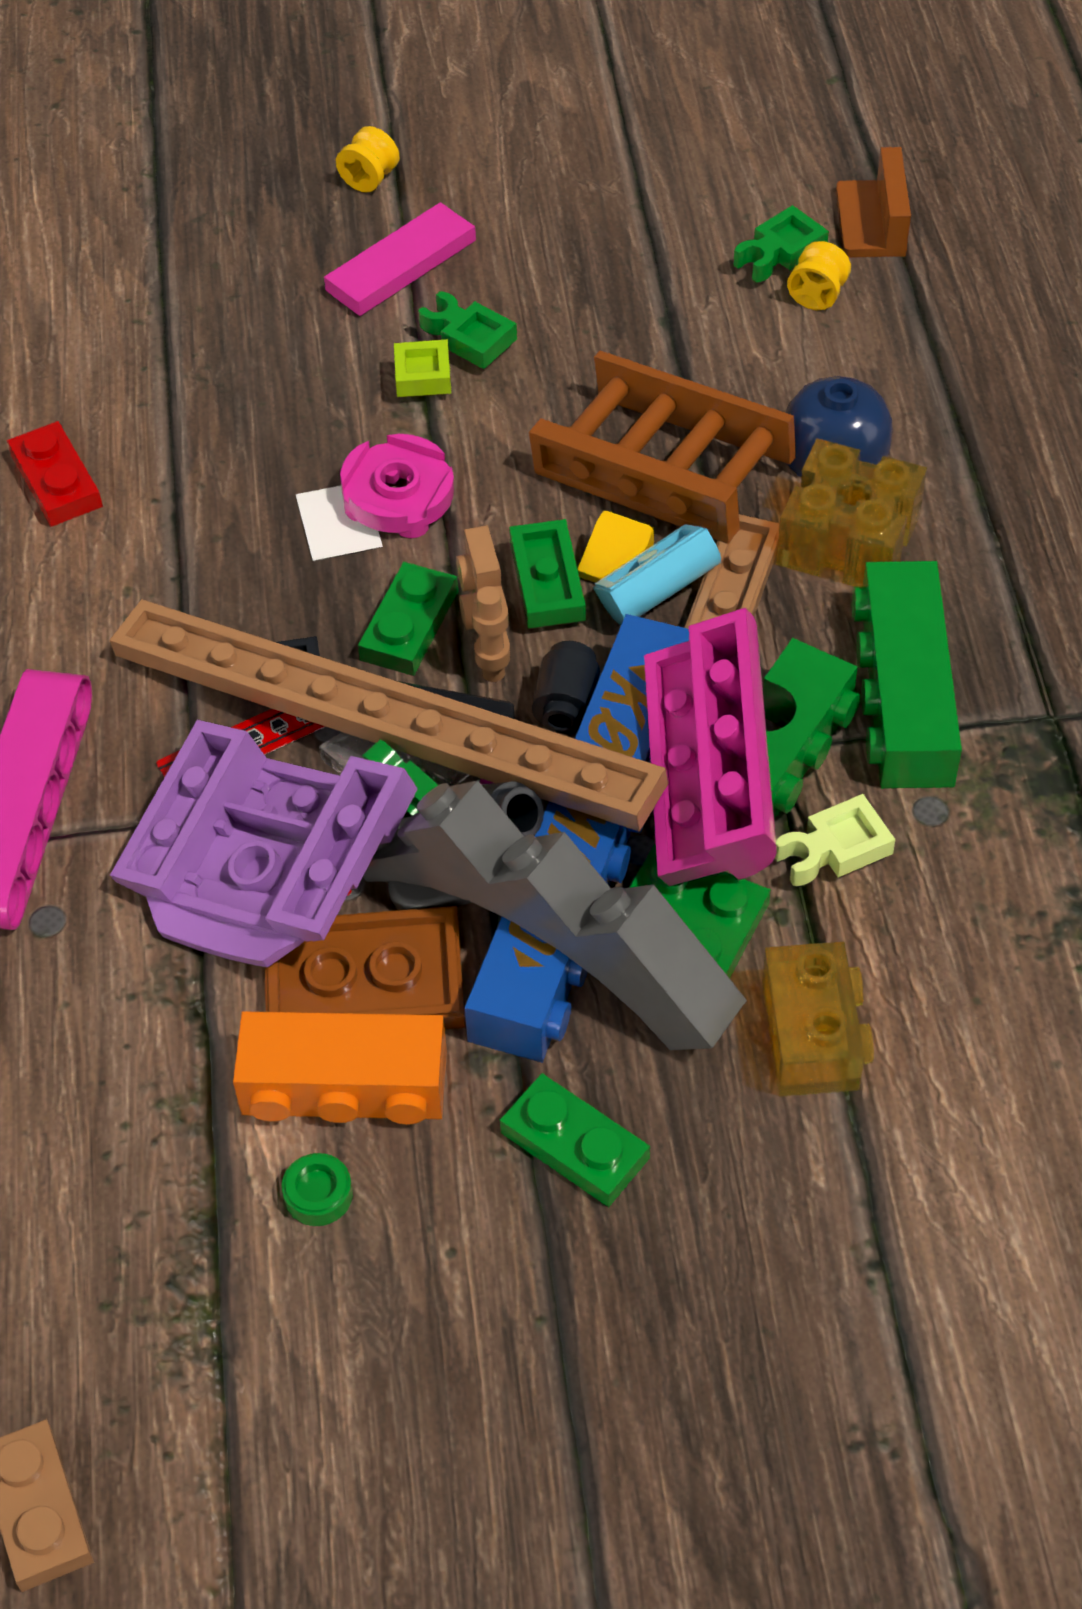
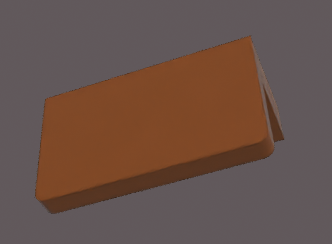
(876, 212)

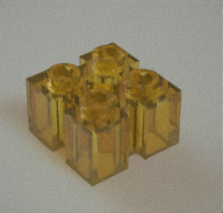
(849, 512)

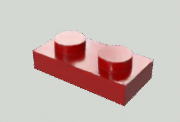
(54, 473)

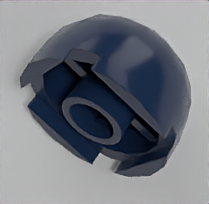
(841, 413)

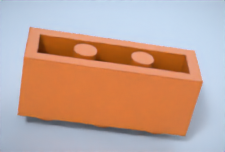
(340, 1066)

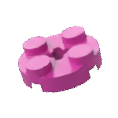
(401, 509)

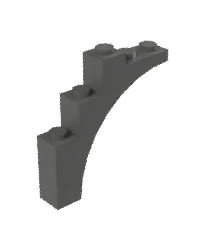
(549, 888)

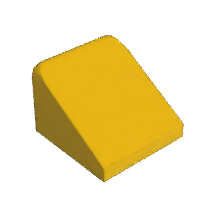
(613, 544)

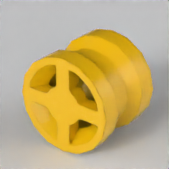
(367, 159)
(819, 275)

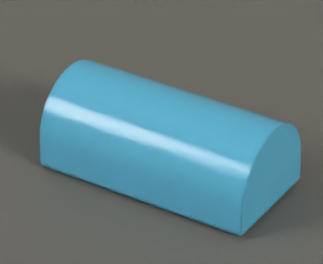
(658, 572)

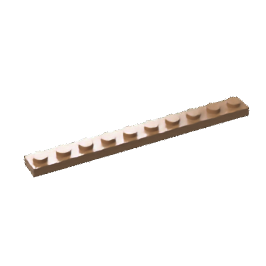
(397, 713)

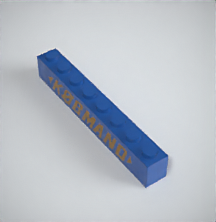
(524, 980)

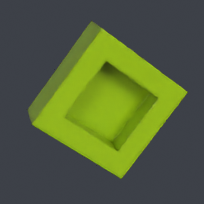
(422, 368)

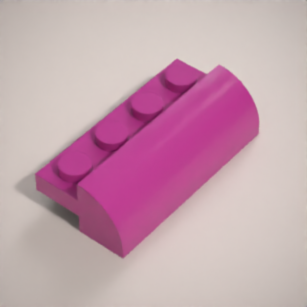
(714, 747)

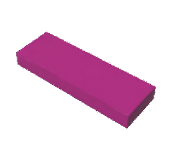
(399, 258)

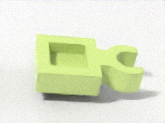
(840, 836)

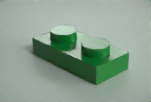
(547, 573)
(408, 618)
(575, 1139)

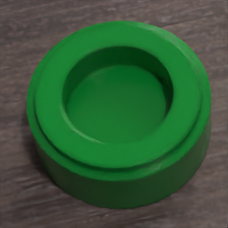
(317, 1189)

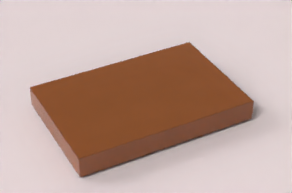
(375, 966)

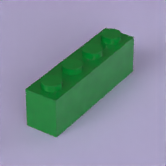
(909, 675)

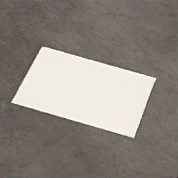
(329, 528)

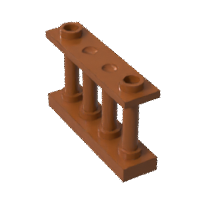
(657, 486)

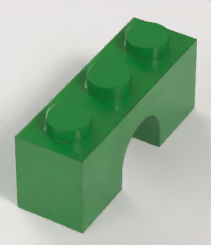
(809, 698)

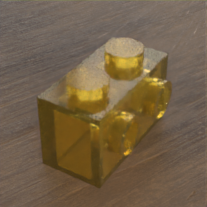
(815, 1018)

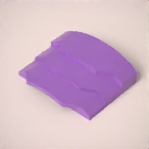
(257, 849)

